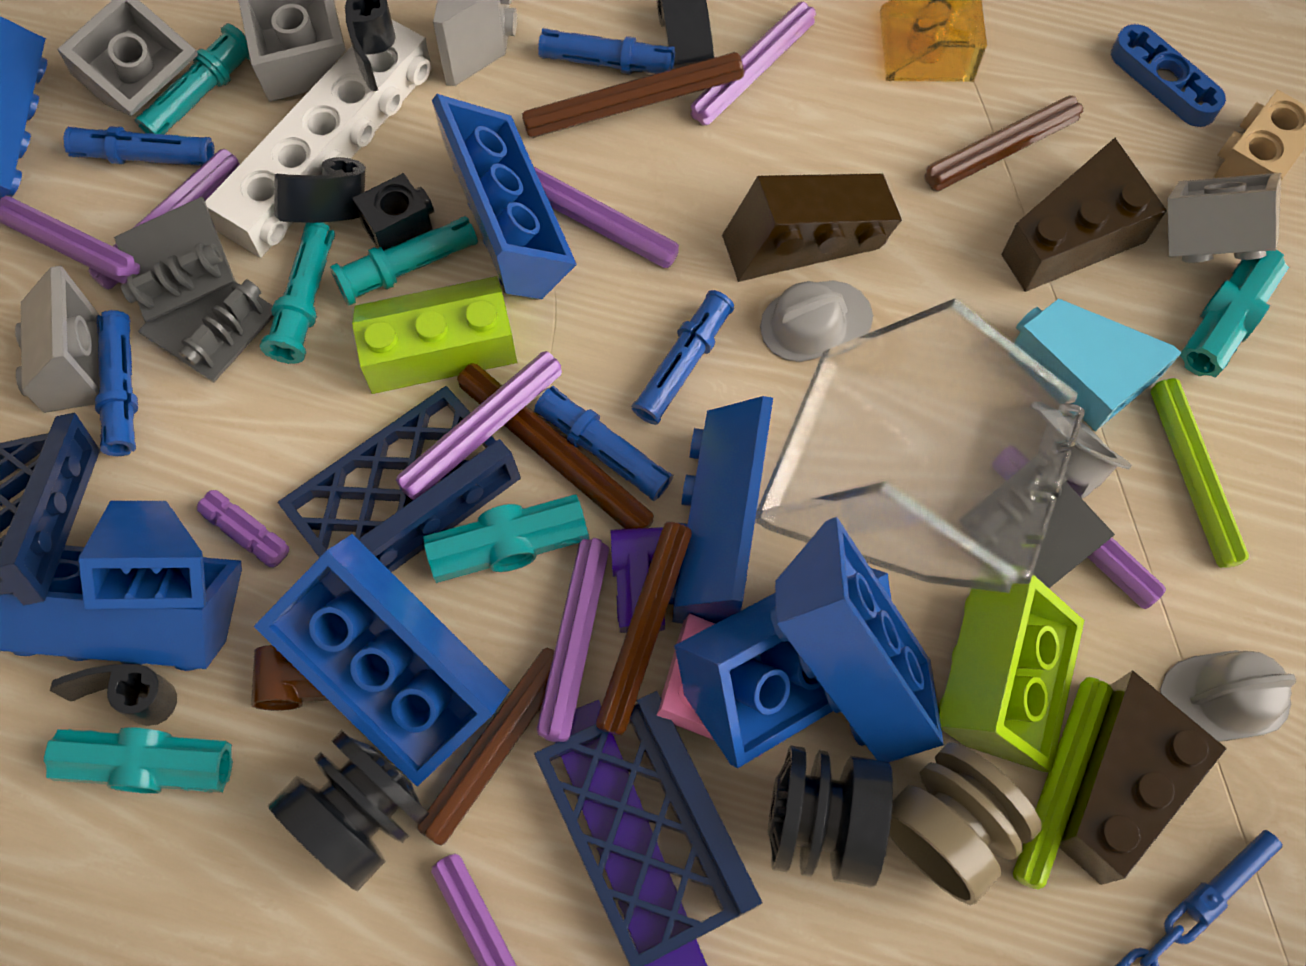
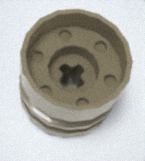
(962, 822)

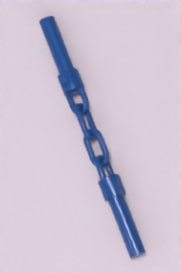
(1209, 899)

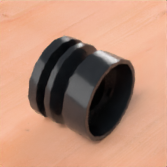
(348, 810)
(832, 816)

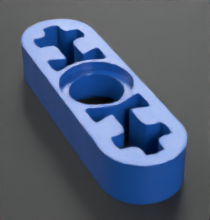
(1198, 85)

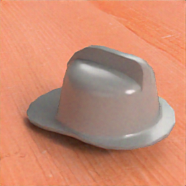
(814, 319)
(1090, 462)
(1231, 693)

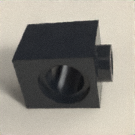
(381, 203)

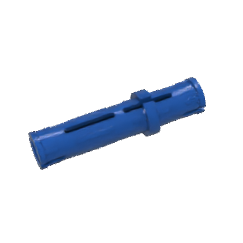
(607, 52)
(125, 146)
(694, 340)
(115, 399)
(588, 432)

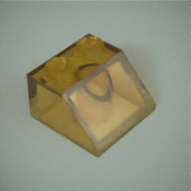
(932, 39)

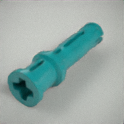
(210, 69)
(383, 267)
(295, 309)

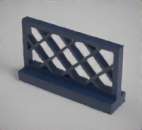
(47, 509)
(436, 510)
(696, 819)

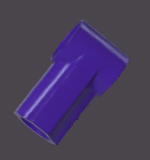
(631, 559)

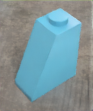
(1094, 357)

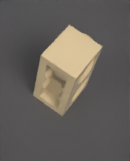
(1271, 140)

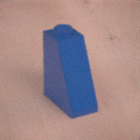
(141, 560)

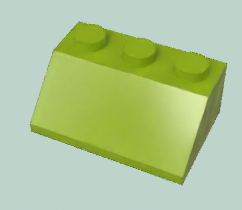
(433, 334)
(1012, 673)

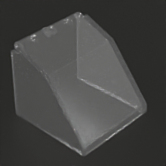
(929, 451)

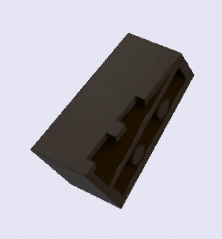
(1084, 220)
(808, 221)
(1135, 779)

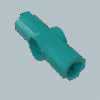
(1233, 314)
(505, 538)
(139, 760)

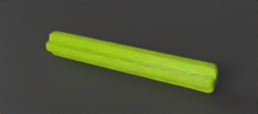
(1199, 474)
(1063, 782)

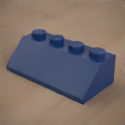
(19, 72)
(505, 197)
(722, 510)
(132, 636)
(857, 646)
(382, 659)
(750, 682)

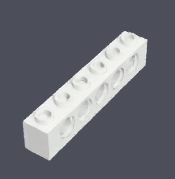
(325, 124)

